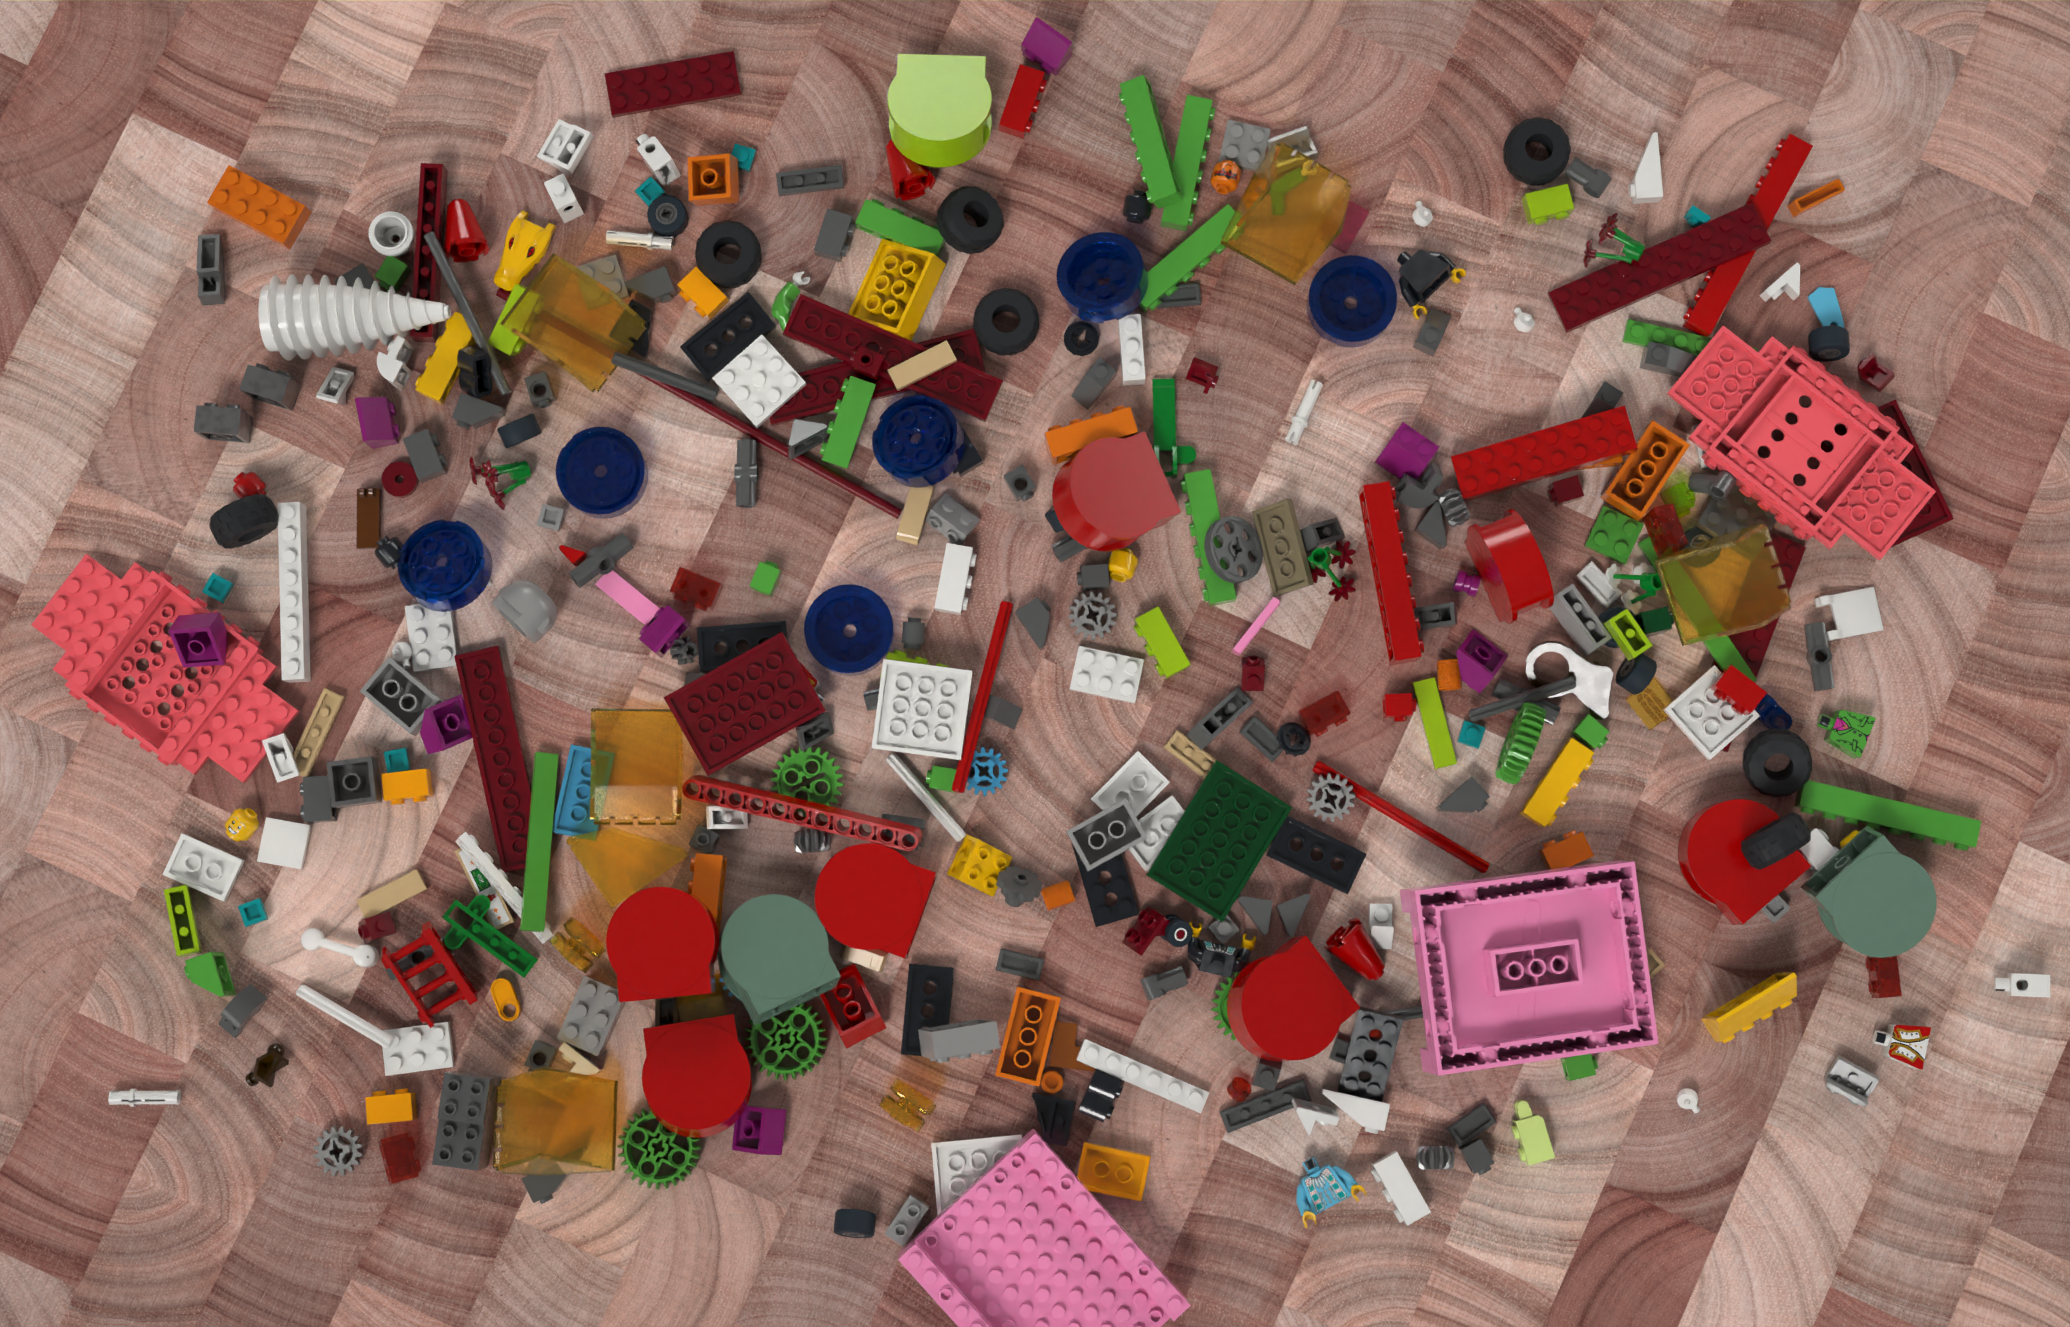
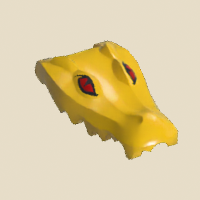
(522, 249)

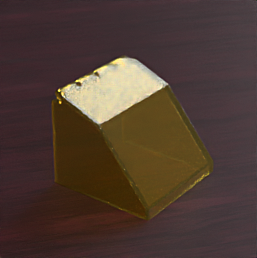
(1288, 213)
(574, 322)
(1724, 585)
(635, 766)
(623, 860)
(555, 1123)

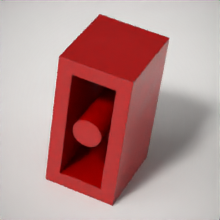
(1738, 690)

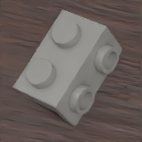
(1297, 139)
(952, 519)
(1850, 1081)

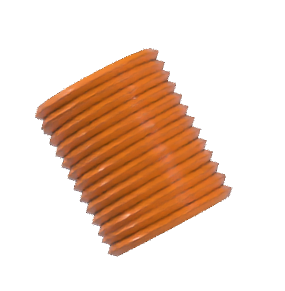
(1448, 675)
(1058, 895)

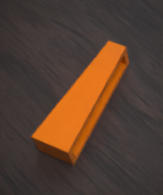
(1815, 197)

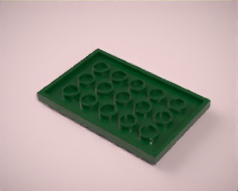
(1218, 841)

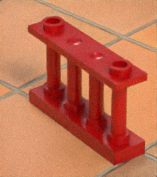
(440, 955)

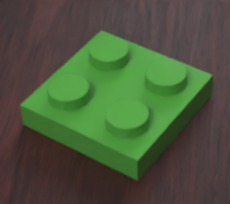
(1613, 535)

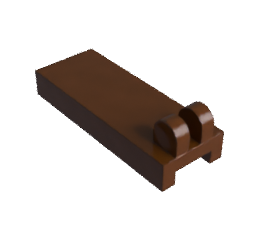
(368, 518)

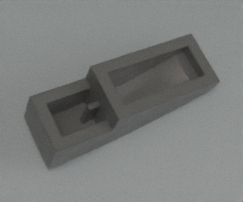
(210, 269)

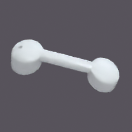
(314, 939)

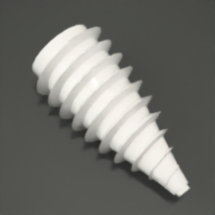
(337, 316)

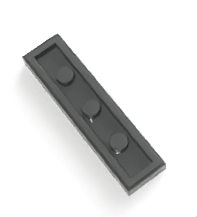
(1264, 1106)

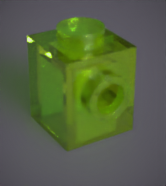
(1680, 497)

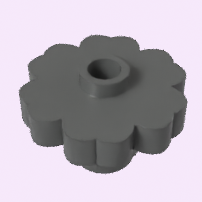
(1018, 885)

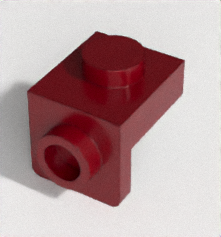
(1874, 373)
(1203, 374)
(1252, 673)
(376, 927)

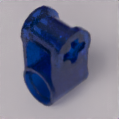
(1770, 712)

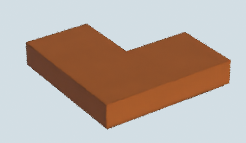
(1064, 1049)

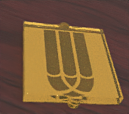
(1650, 704)

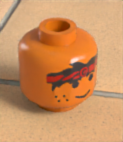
(1225, 177)

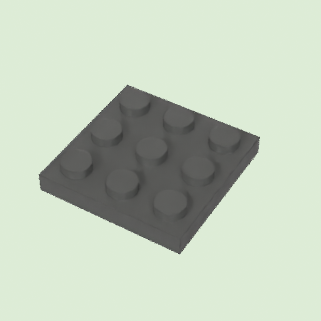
(1733, 514)

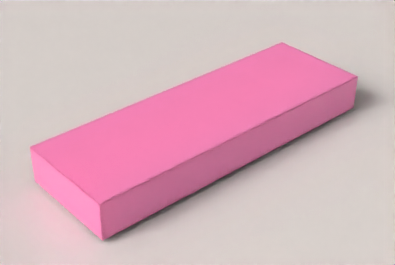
(628, 597)
(1256, 626)

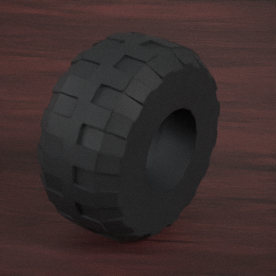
(1543, 132)
(958, 231)
(723, 234)
(1003, 301)
(244, 521)
(1777, 782)
(1775, 841)

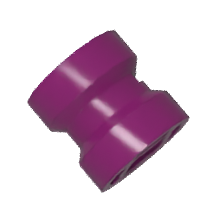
(1466, 583)

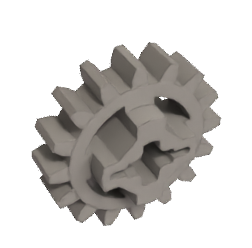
(1082, 620)
(1321, 802)
(336, 1141)

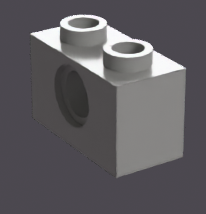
(907, 1219)

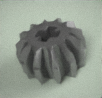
(1453, 507)
(812, 841)
(1435, 1157)

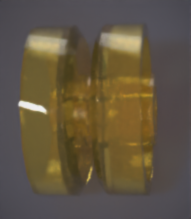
(575, 948)
(909, 1102)

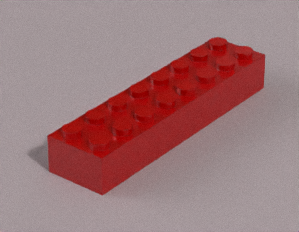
(1544, 453)
(1390, 573)

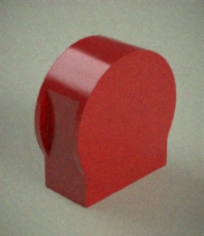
(1113, 493)
(1510, 566)
(1717, 868)
(873, 898)
(662, 945)
(1288, 1003)
(696, 1075)

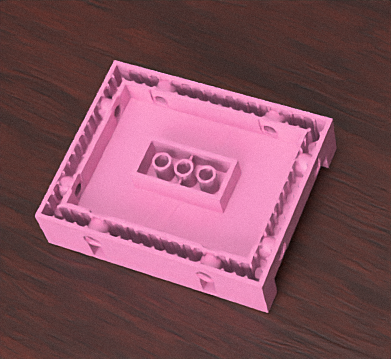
(1531, 967)
(1037, 1253)

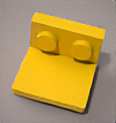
(978, 864)

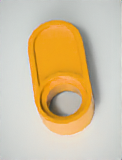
(504, 994)

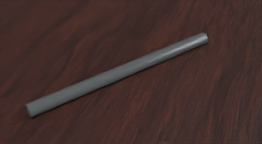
(466, 311)

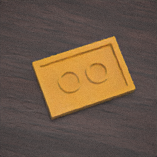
(1113, 1171)

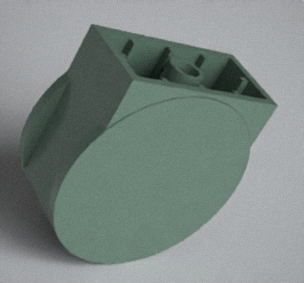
(1873, 896)
(775, 955)

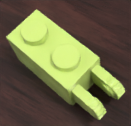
(1531, 1134)

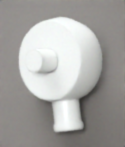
(1422, 215)
(1523, 321)
(402, 653)
(1688, 1099)

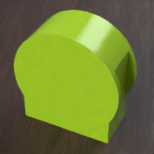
(940, 108)

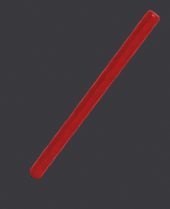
(982, 697)
(1407, 820)

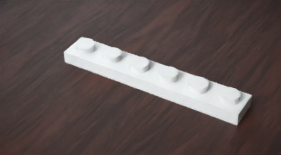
(498, 879)
(1142, 1076)

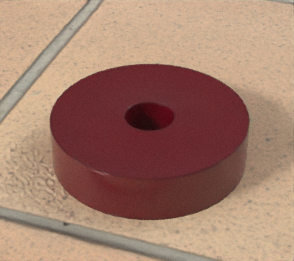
(390, 476)

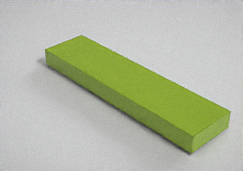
(1434, 723)

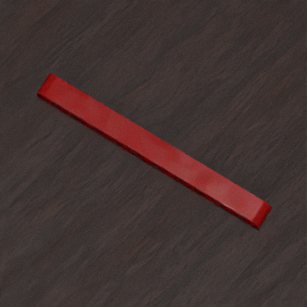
(792, 816)

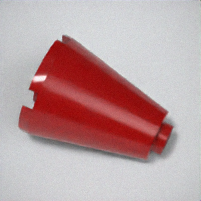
(907, 176)
(463, 233)
(1356, 950)

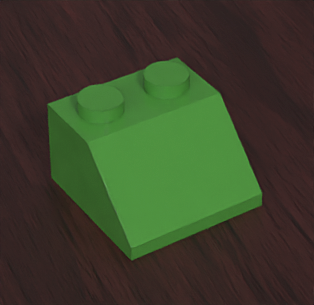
(211, 973)

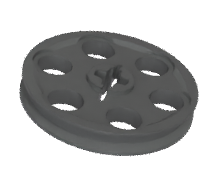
(1238, 555)

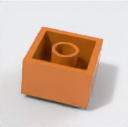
(713, 179)

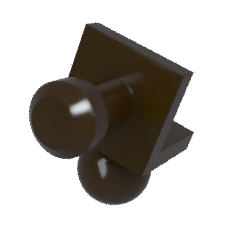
(267, 1066)

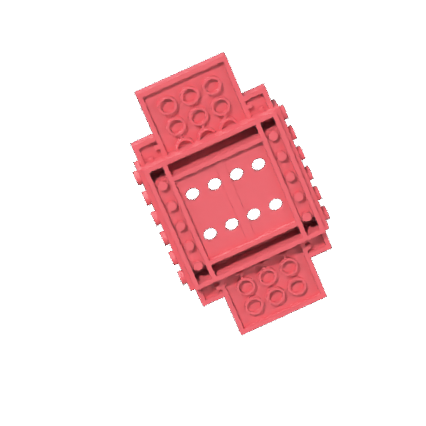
(1858, 484)
(110, 627)

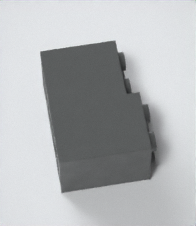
(465, 1120)

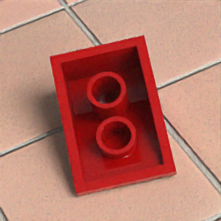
(852, 1008)

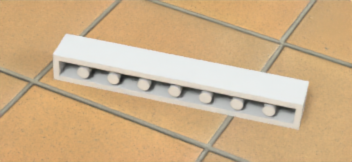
(294, 592)

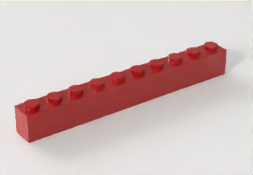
(1767, 201)

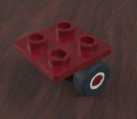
(1153, 924)

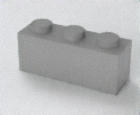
(1579, 620)

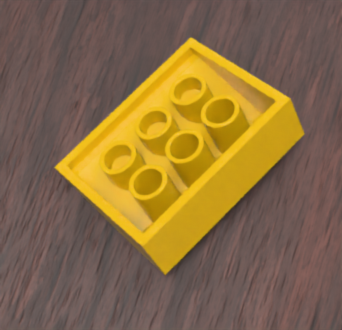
(897, 288)
(1751, 1005)

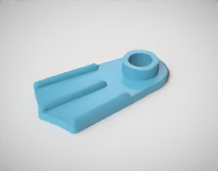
(1826, 306)

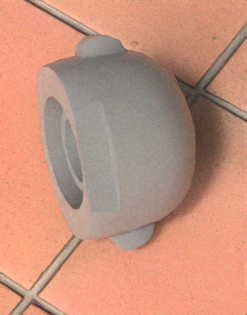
(526, 609)

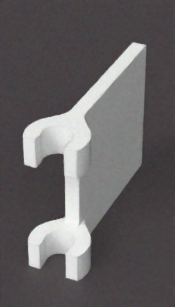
(1852, 613)

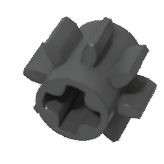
(683, 650)

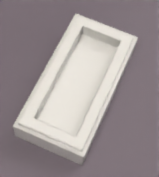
(1594, 581)

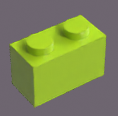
(1548, 204)
(1628, 634)

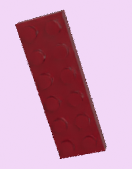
(672, 84)

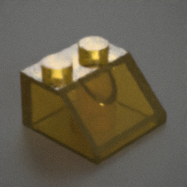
(703, 1005)

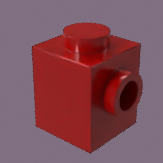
(1398, 706)

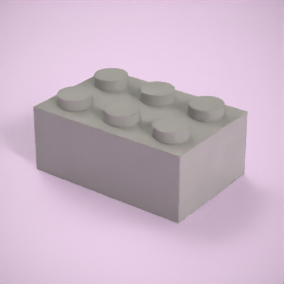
(400, 695)
(1106, 835)
(591, 1016)
(959, 1040)

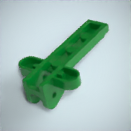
(1165, 426)
(487, 936)

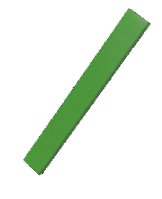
(1720, 648)
(539, 842)

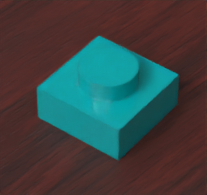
(745, 157)
(649, 191)
(1696, 217)
(217, 588)
(1471, 734)
(397, 760)
(253, 912)

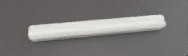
(926, 797)
(345, 1016)

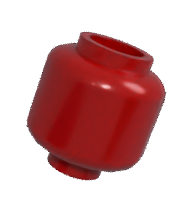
(248, 485)

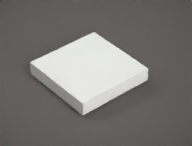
(284, 843)

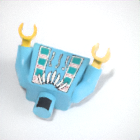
(1323, 1189)

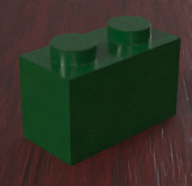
(1655, 621)

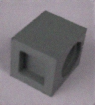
(540, 380)
(1020, 474)
(1093, 577)
(704, 839)
(548, 1050)
(1477, 1156)

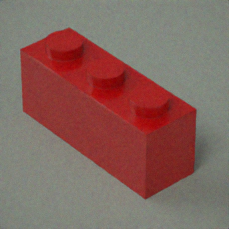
(1022, 101)

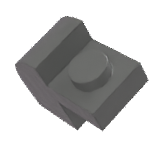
(1420, 492)
(241, 1010)

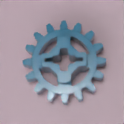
(991, 763)

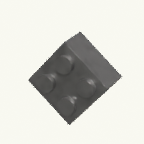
(270, 387)
(223, 423)
(354, 782)

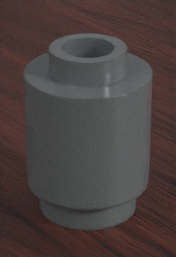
(913, 633)

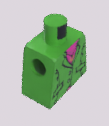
(1847, 731)

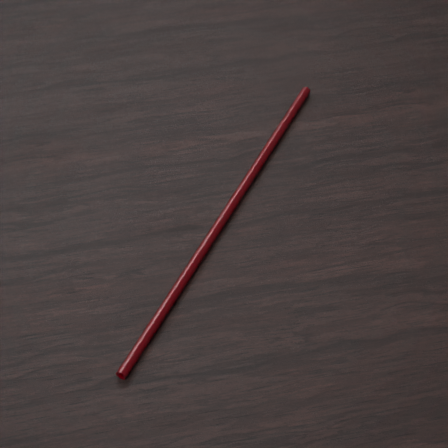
(770, 442)

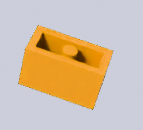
(702, 293)
(407, 785)
(391, 1107)

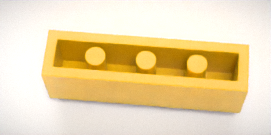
(442, 366)
(1557, 782)

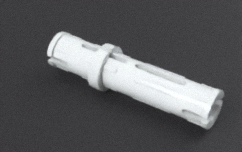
(640, 240)
(1299, 421)
(136, 1097)

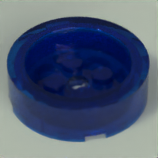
(1096, 258)
(1356, 279)
(936, 451)
(618, 488)
(451, 585)
(843, 607)

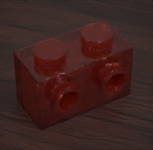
(1665, 530)
(695, 588)
(1324, 713)
(1883, 977)
(399, 1158)

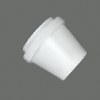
(388, 226)

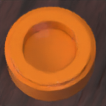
(1051, 1081)

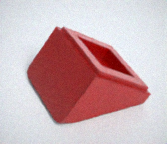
(573, 555)

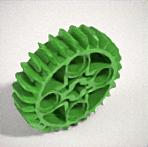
(1520, 743)
(804, 1063)
(638, 1170)

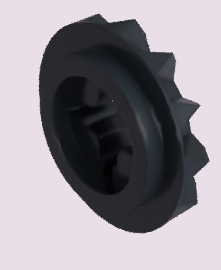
(1077, 329)
(1302, 739)

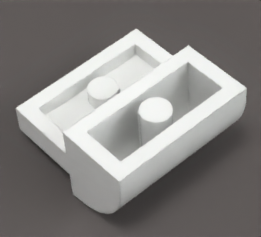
(565, 146)
(393, 364)

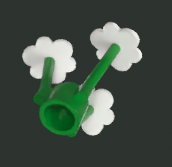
(1643, 576)

